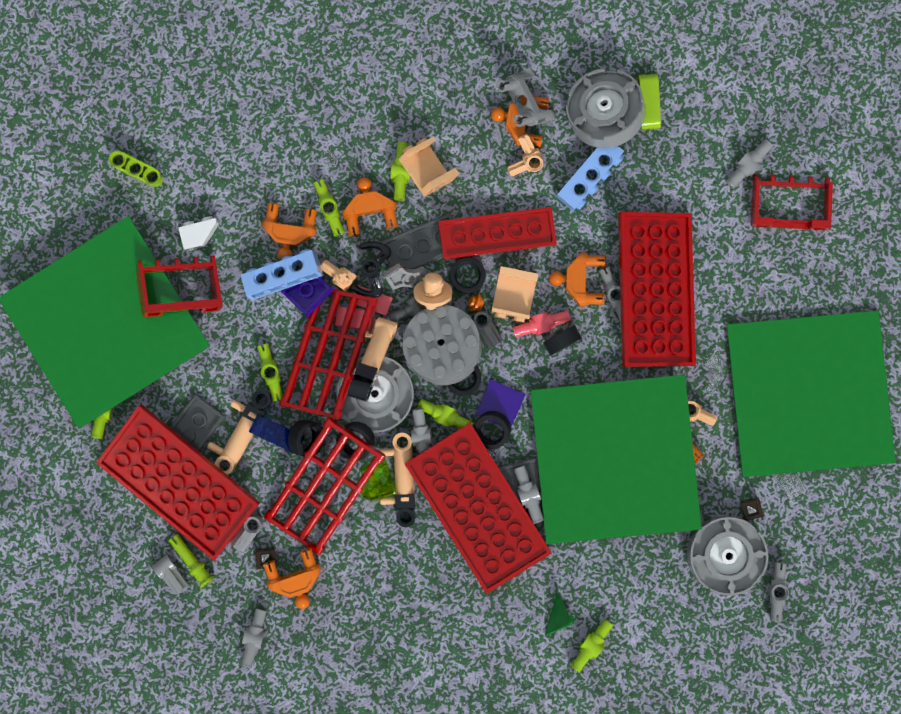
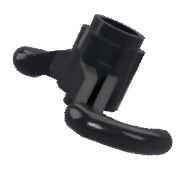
(375, 274)

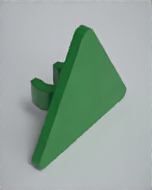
(559, 617)

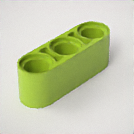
(650, 89)
(127, 167)

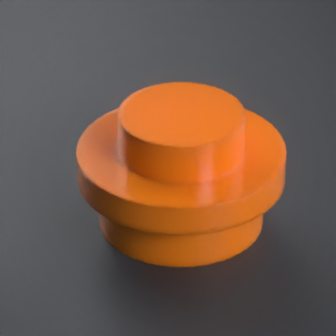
(475, 303)

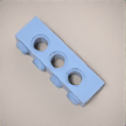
(567, 194)
(310, 270)

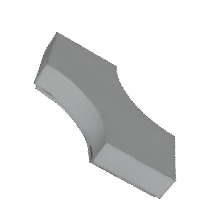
(402, 277)

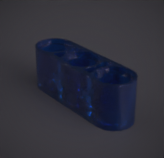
(271, 432)

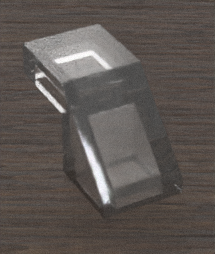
(713, 364)
(790, 485)

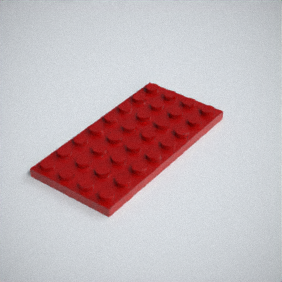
(656, 289)
(177, 482)
(478, 508)

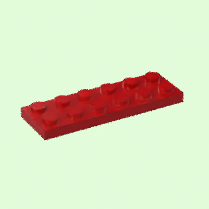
(497, 233)

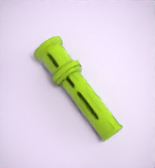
(196, 568)

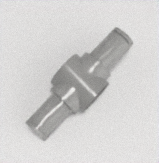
(749, 164)
(610, 285)
(421, 434)
(528, 494)
(778, 581)
(253, 638)

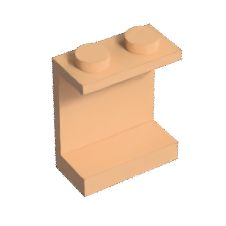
(425, 167)
(514, 294)

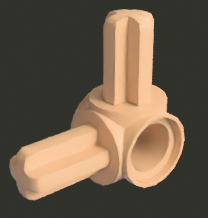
(529, 153)
(341, 277)
(701, 414)

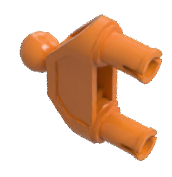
(498, 115)
(368, 203)
(287, 234)
(576, 279)
(295, 583)

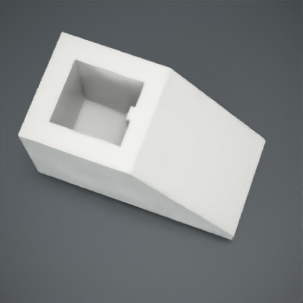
(197, 234)

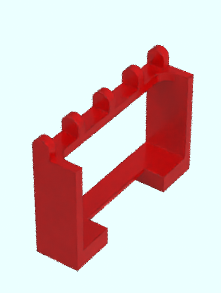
(757, 221)
(203, 305)

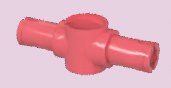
(541, 323)

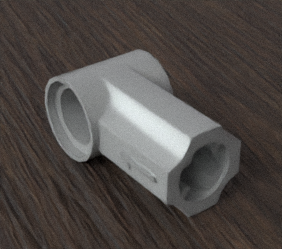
(246, 534)
(170, 574)

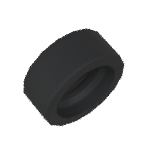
(464, 261)
(562, 340)
(465, 392)
(500, 418)
(365, 431)
(296, 433)

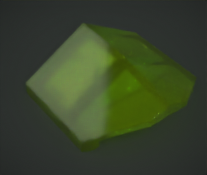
(379, 484)

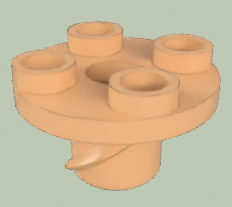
(432, 291)

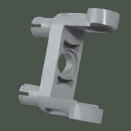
(529, 113)

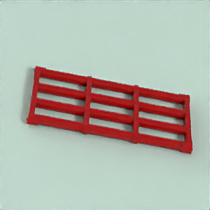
(331, 371)
(324, 467)

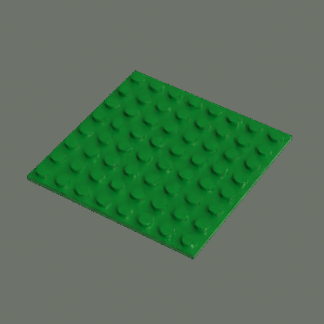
(89, 325)
(810, 393)
(616, 459)

